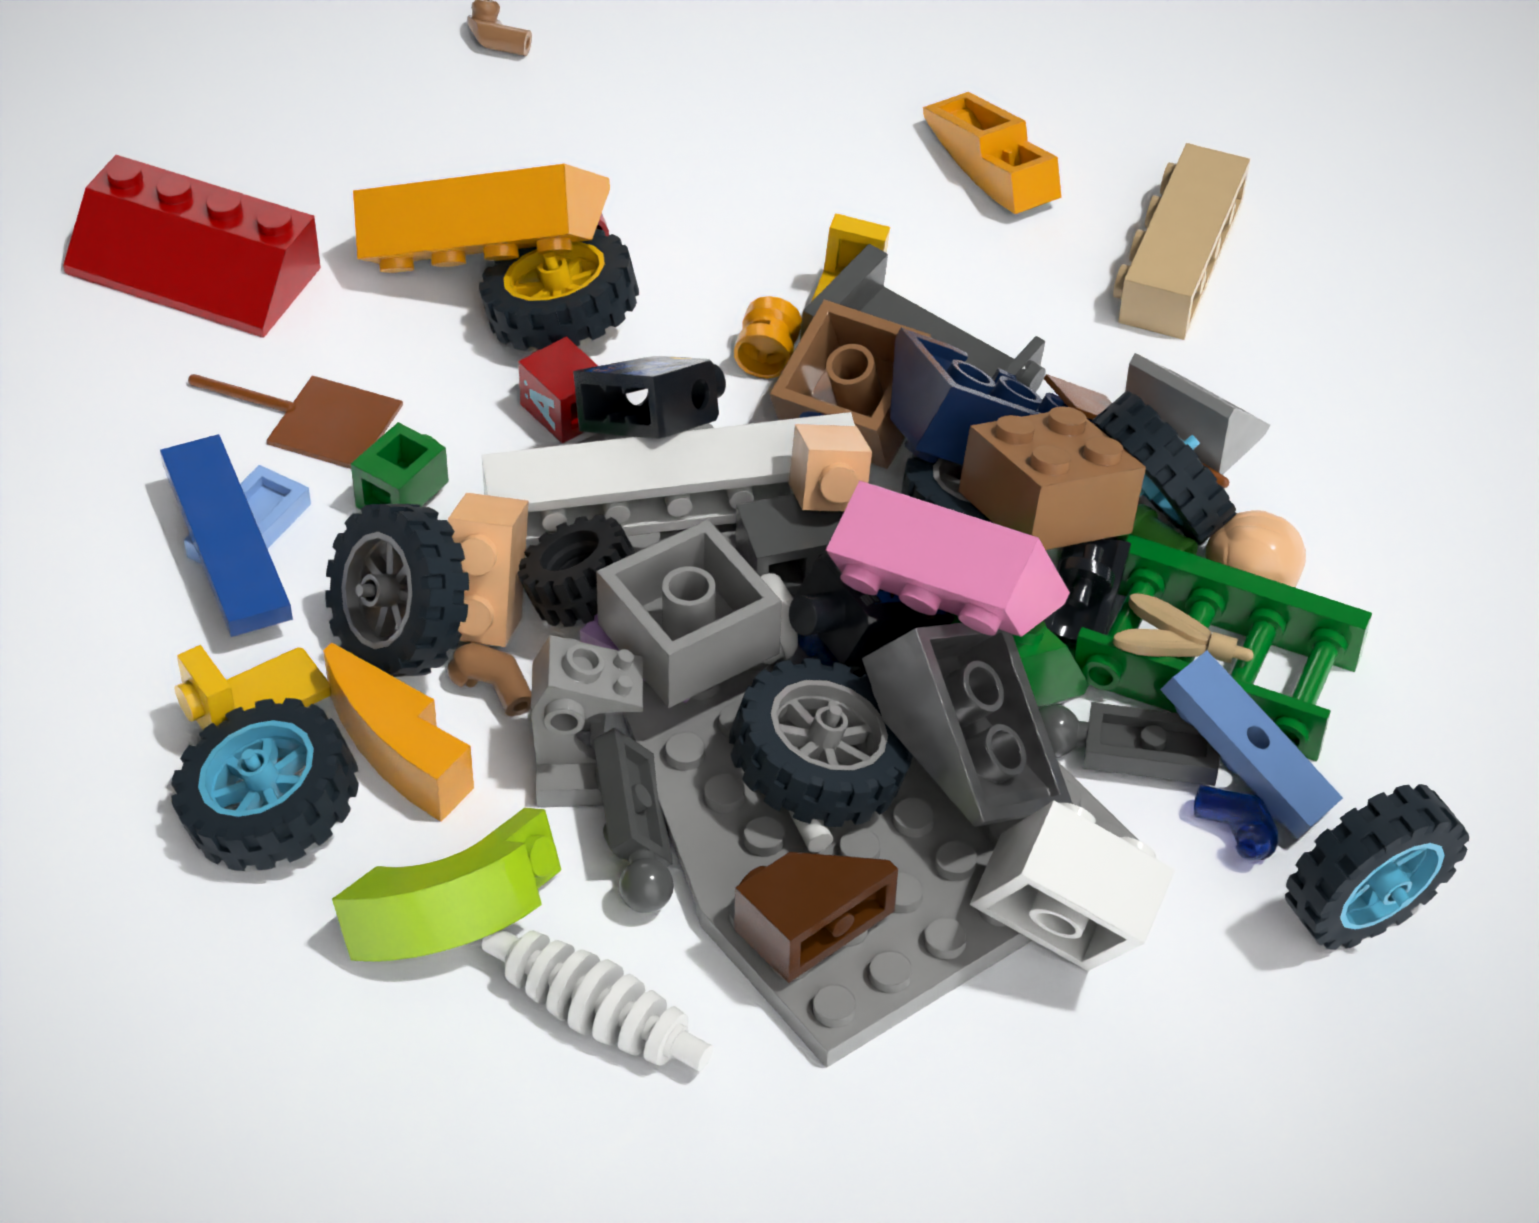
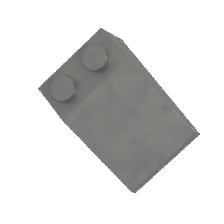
(969, 719)

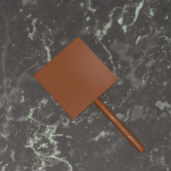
(324, 420)

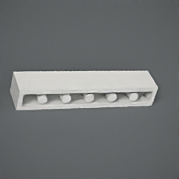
(650, 481)

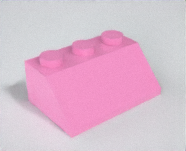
(945, 562)

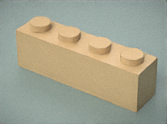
(1181, 240)

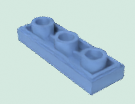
(1251, 744)

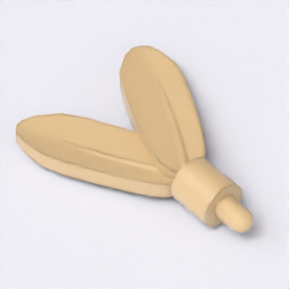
(1176, 634)

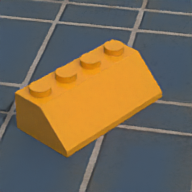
(478, 215)

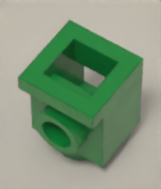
(400, 469)

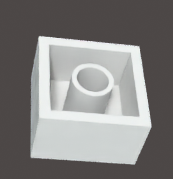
(1073, 885)

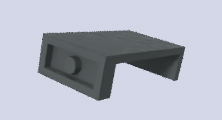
(863, 289)

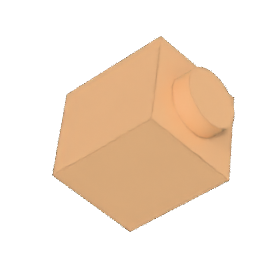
(827, 465)

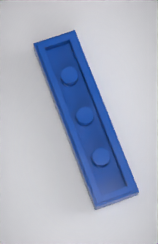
(226, 535)

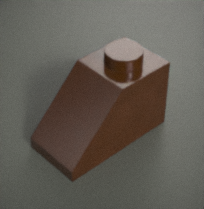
(811, 906)

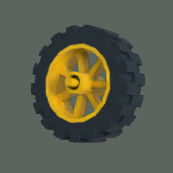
(560, 295)

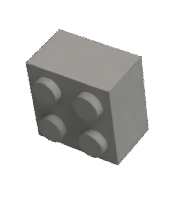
(689, 612)

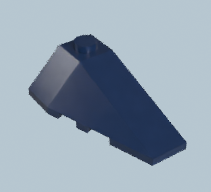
(942, 395)

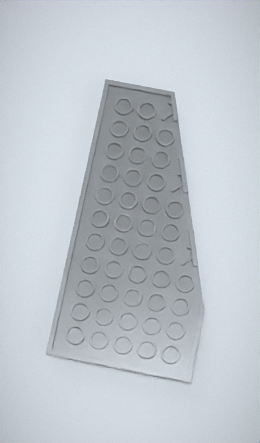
(728, 830)

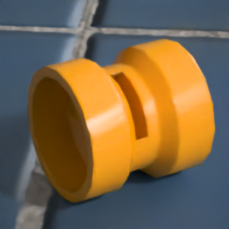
(767, 336)

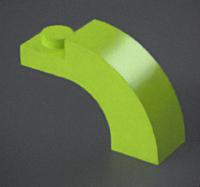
(450, 900)

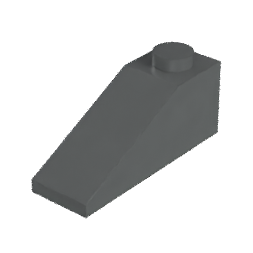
(783, 538)

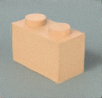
(493, 544)

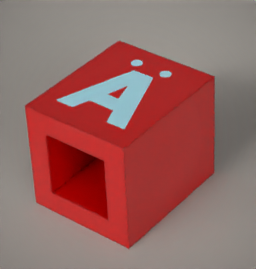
(549, 387)

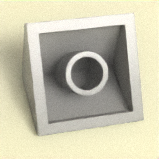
(1190, 409)

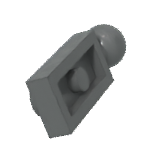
(1134, 742)
(634, 820)

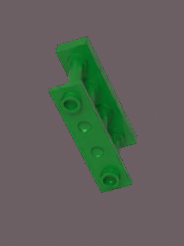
(1240, 603)

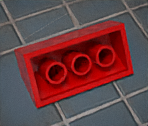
(192, 245)

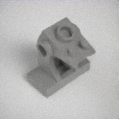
(570, 694)

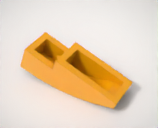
(995, 151)
(399, 733)

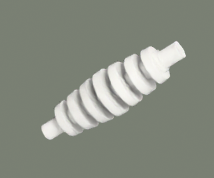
(598, 998)

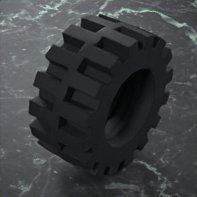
(564, 568)

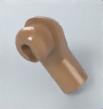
(493, 33)
(500, 669)

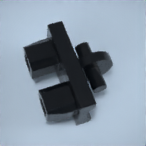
(1093, 579)

